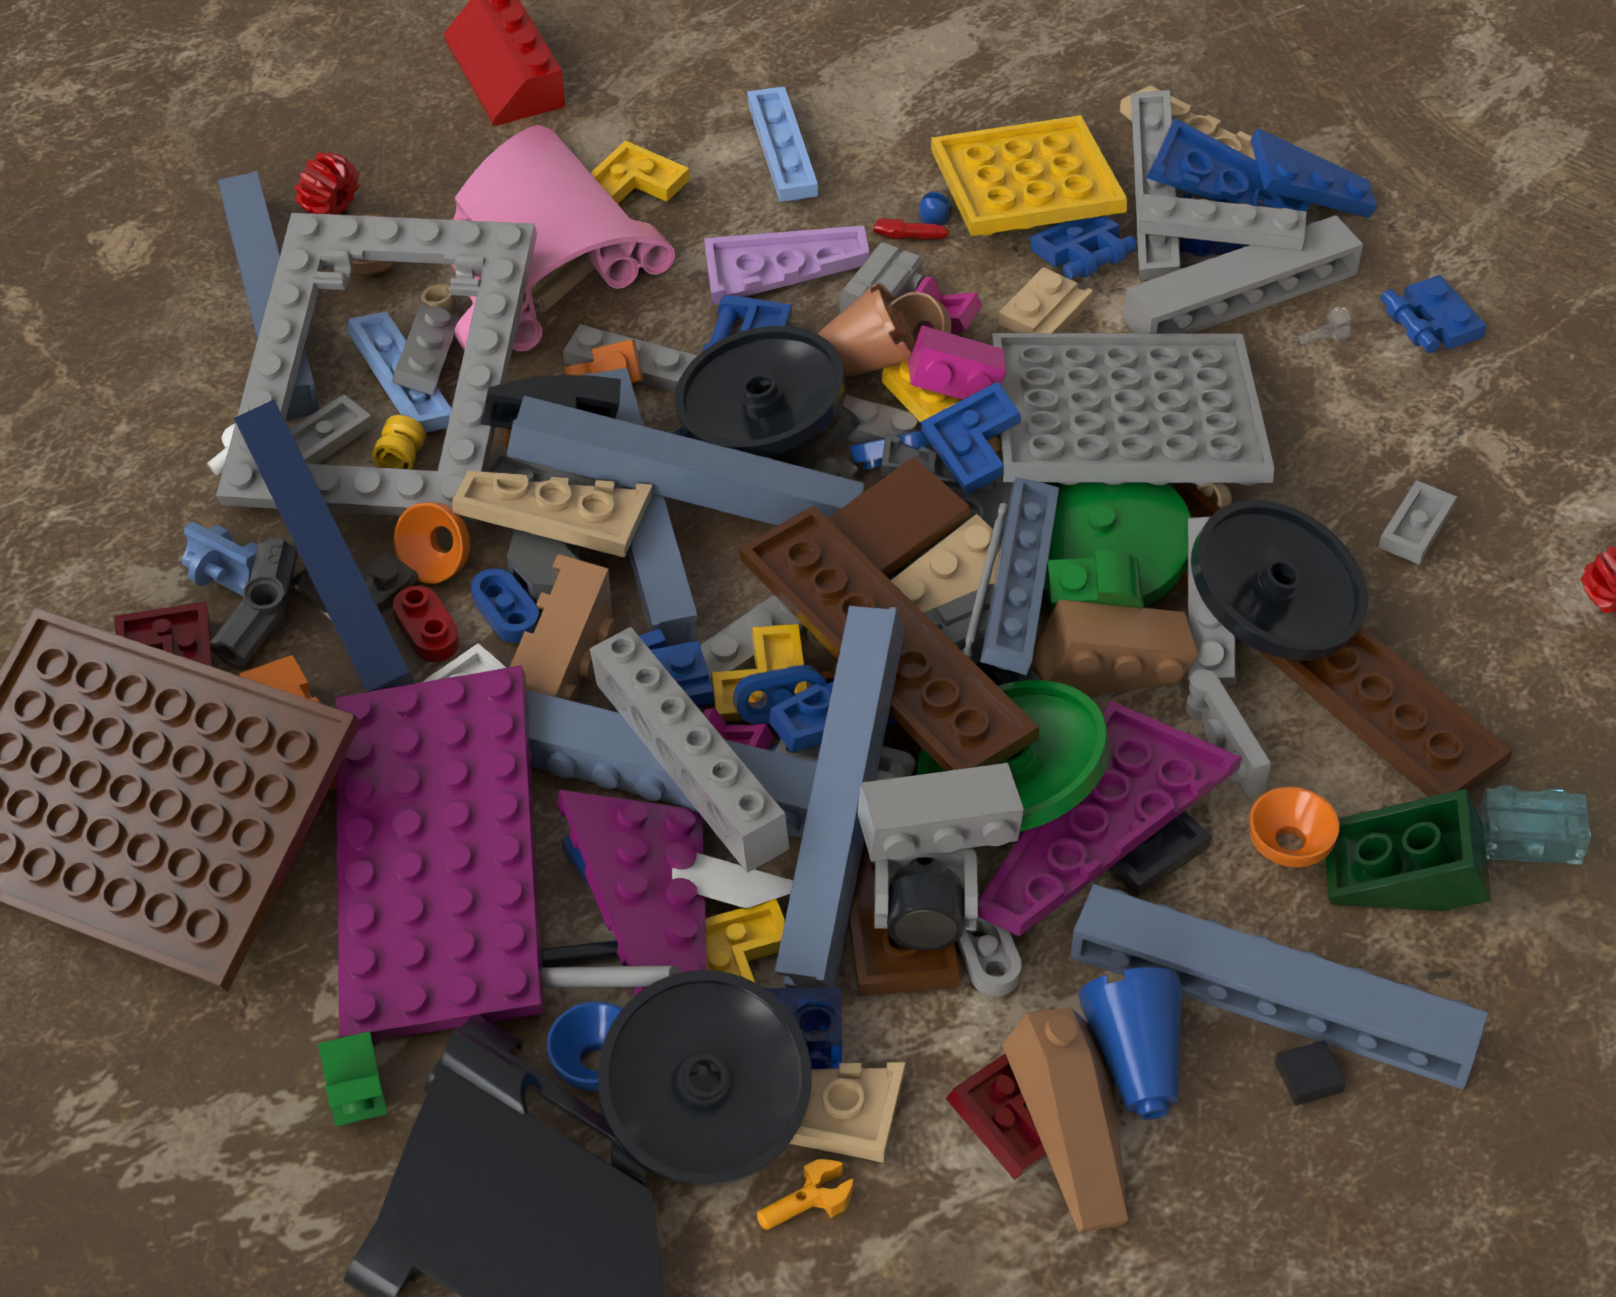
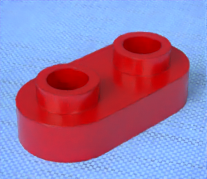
(419, 617)

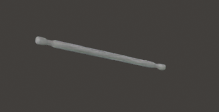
(985, 579)

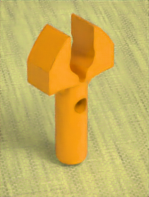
(811, 1195)

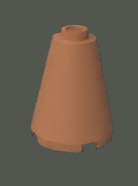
(870, 333)

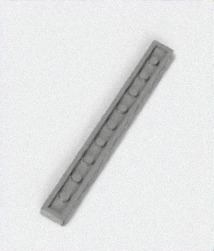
(665, 366)

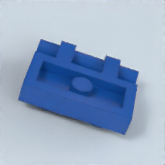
(1075, 239)
(1441, 312)

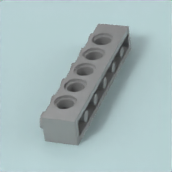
(690, 750)

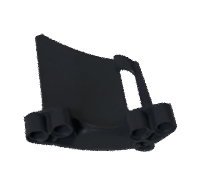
(502, 1198)

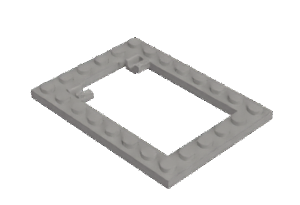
(326, 241)

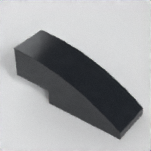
(581, 392)

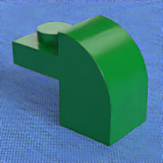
(1106, 578)
(352, 1078)

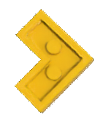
(641, 169)
(773, 650)
(742, 937)

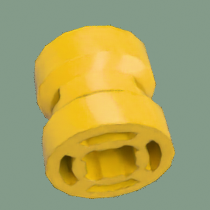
(399, 443)

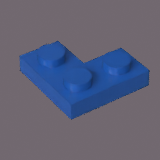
(963, 431)

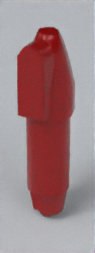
(900, 229)

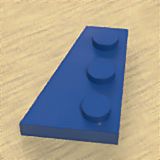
(1309, 178)

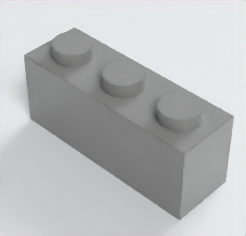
(939, 812)

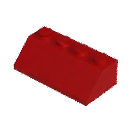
(505, 60)

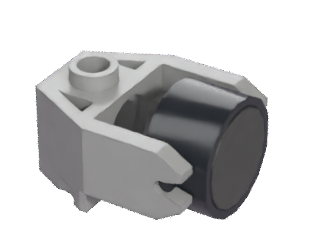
(927, 902)

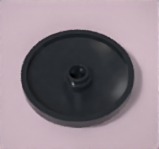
(762, 390)
(1279, 580)
(704, 1078)

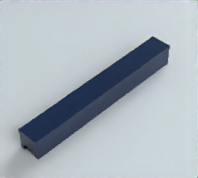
(323, 549)

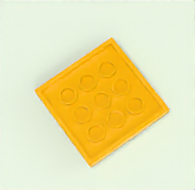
(1027, 175)

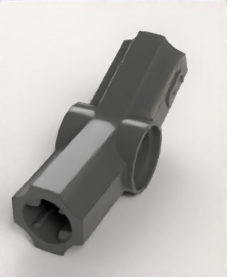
(251, 621)

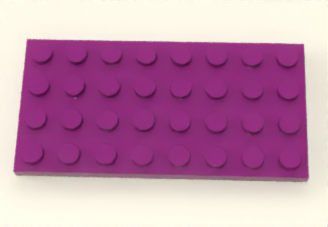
(437, 858)

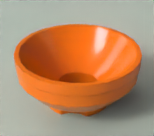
(418, 546)
(1296, 813)

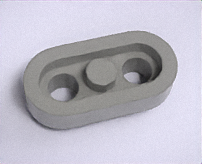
(990, 954)

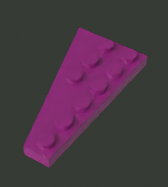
(1147, 784)
(629, 869)

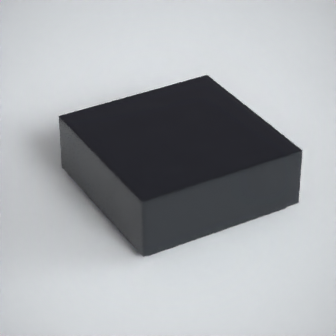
(1310, 1072)

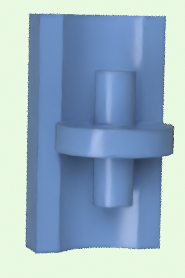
(216, 557)

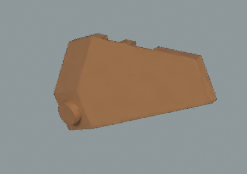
(1072, 1111)

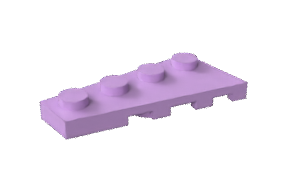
(775, 260)

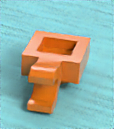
(609, 358)

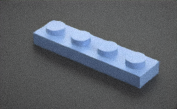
(782, 144)
(381, 347)

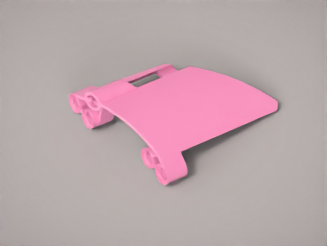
(545, 184)

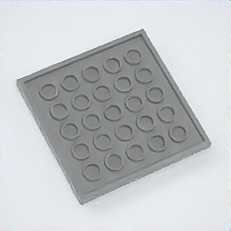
(1132, 409)

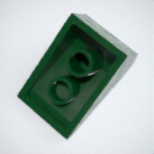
(1411, 856)

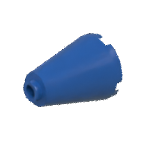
(1138, 1035)

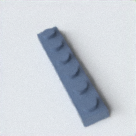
(1020, 576)

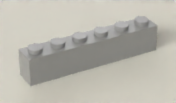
(1242, 281)

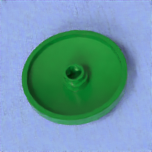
(1127, 518)
(1065, 760)

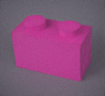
(954, 364)

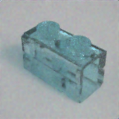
(1535, 825)

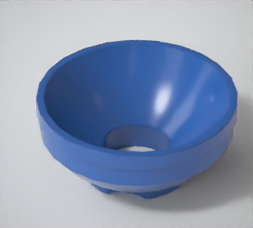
(575, 1035)

